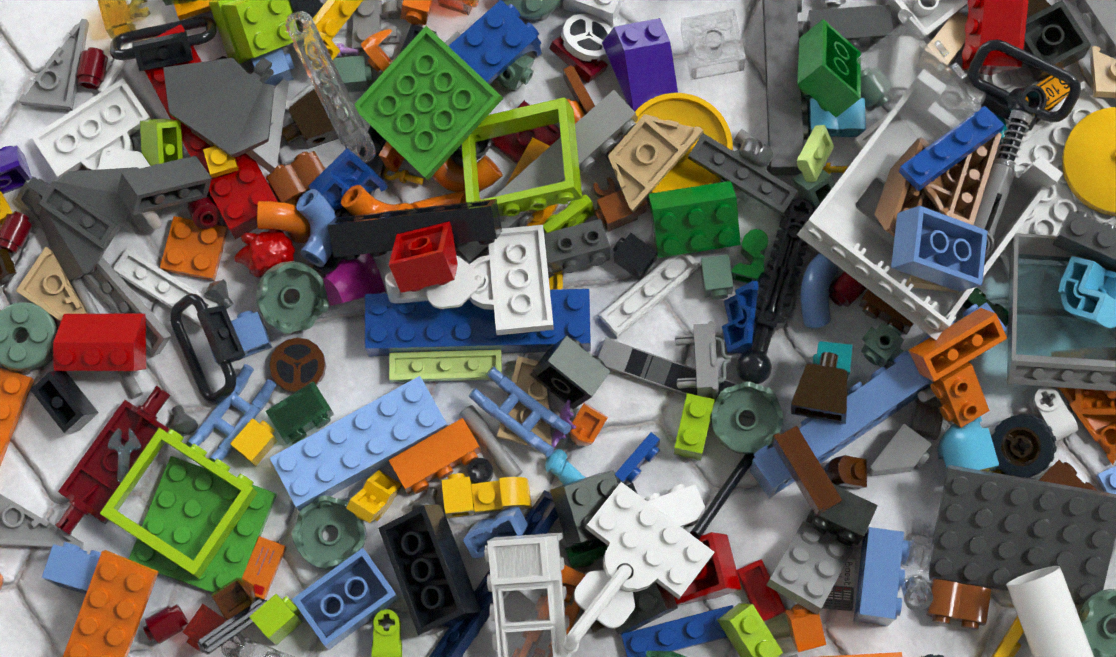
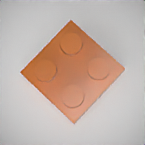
(193, 249)

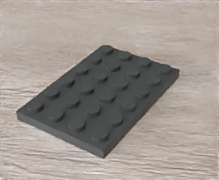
(1011, 525)

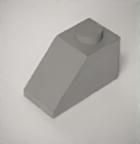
(901, 453)

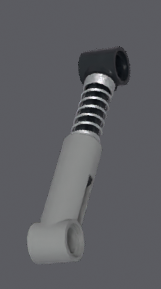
(1003, 167)

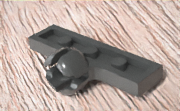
(744, 170)

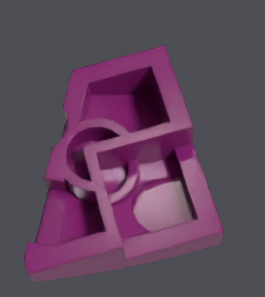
(353, 280)

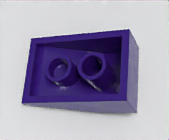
(641, 60)

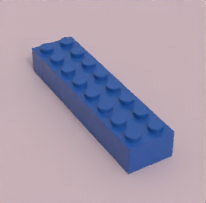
(425, 328)

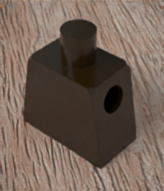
(309, 122)
(822, 391)

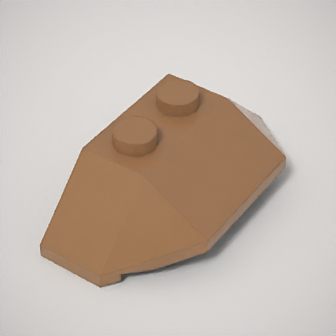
(962, 186)
(900, 194)

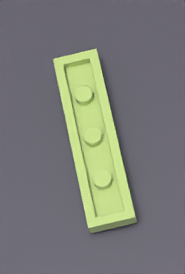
(443, 365)

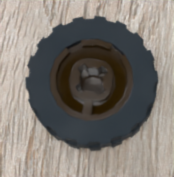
(1024, 445)

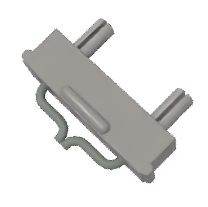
(705, 360)

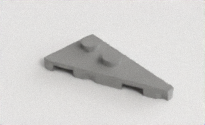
(58, 82)
(268, 153)
(26, 529)

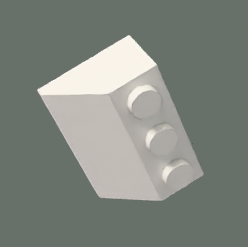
(927, 12)

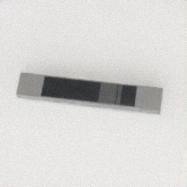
(652, 369)

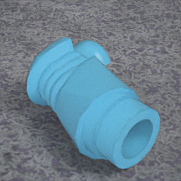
(561, 468)

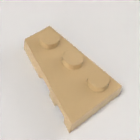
(520, 412)

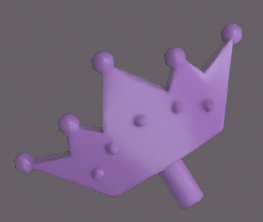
(565, 415)

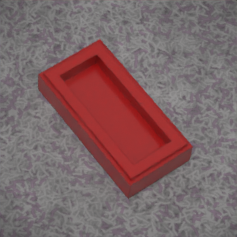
(765, 599)

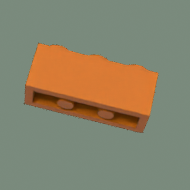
(958, 344)
(435, 457)

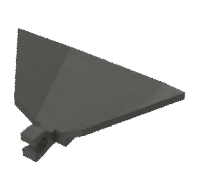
(222, 102)
(81, 216)

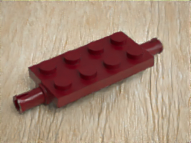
(96, 474)

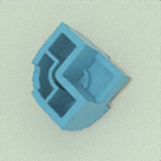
(1089, 292)
(968, 447)

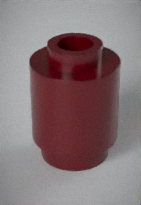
(91, 68)
(204, 212)
(14, 231)
(845, 290)
(165, 623)

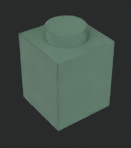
(354, 72)
(814, 191)
(716, 277)

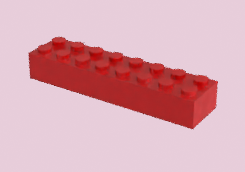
(234, 192)

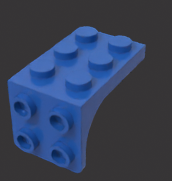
(496, 41)

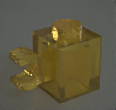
(119, 15)

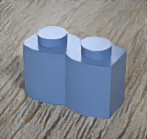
(506, 523)

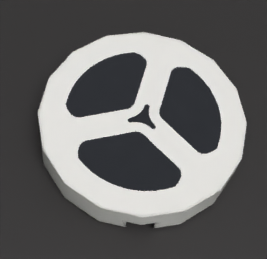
(584, 36)

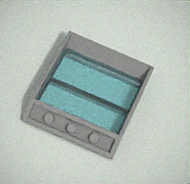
(1044, 339)

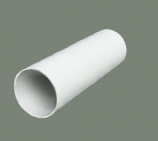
(1048, 614)

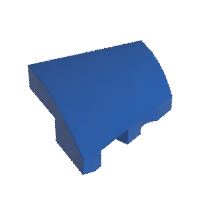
(343, 174)
(741, 318)

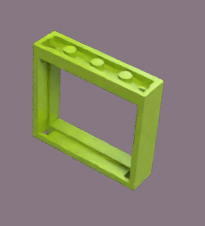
(520, 120)
(198, 455)

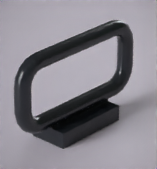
(165, 49)
(996, 98)
(221, 339)

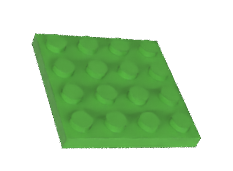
(427, 102)
(186, 514)

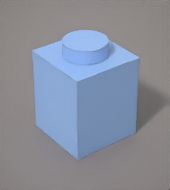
(280, 65)

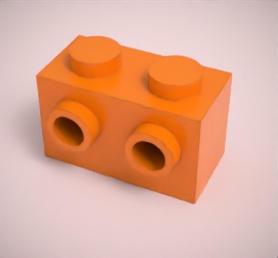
(960, 395)

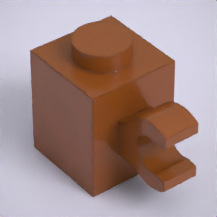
(613, 207)

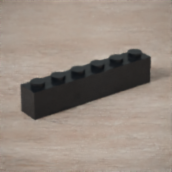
(377, 231)

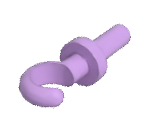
(344, 50)

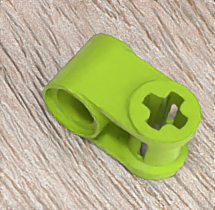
(386, 642)

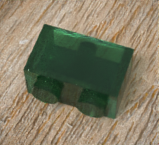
(300, 413)

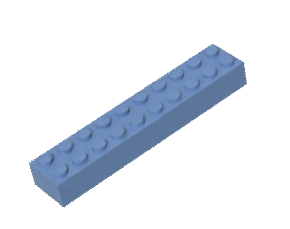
(866, 408)

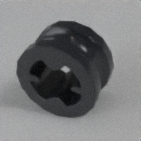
(487, 466)

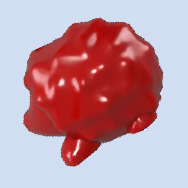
(264, 251)

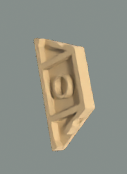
(649, 155)

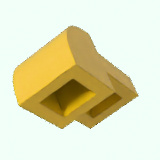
(501, 494)
(375, 497)

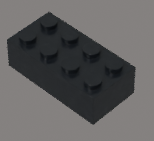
(429, 569)

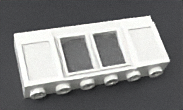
(527, 595)

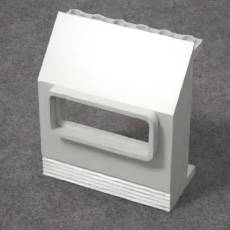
(867, 249)

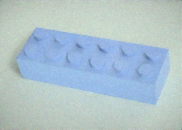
(358, 443)

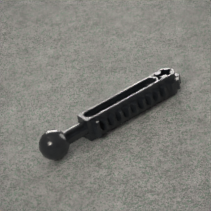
(754, 364)

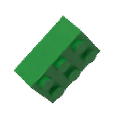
(829, 68)
(694, 219)

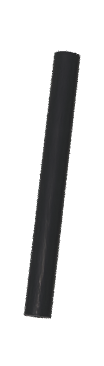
(722, 496)

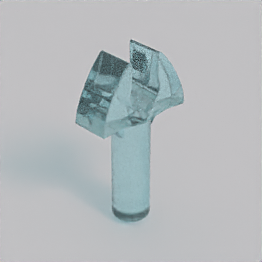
(123, 451)

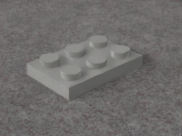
(810, 568)

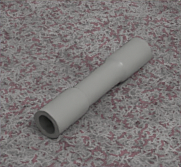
(480, 429)

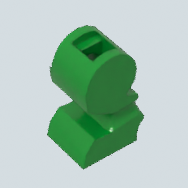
(753, 249)

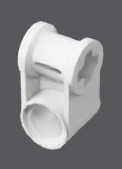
(1054, 413)

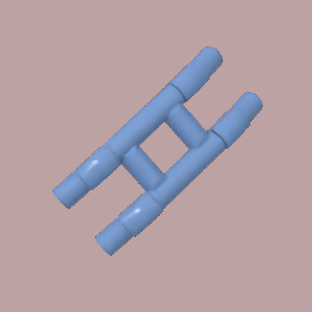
(517, 394)
(250, 411)

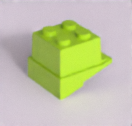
(252, 26)

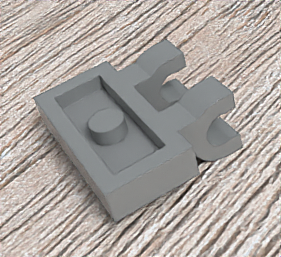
(368, 21)

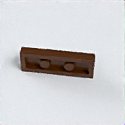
(806, 470)

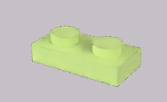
(815, 153)

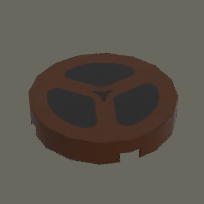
(297, 364)

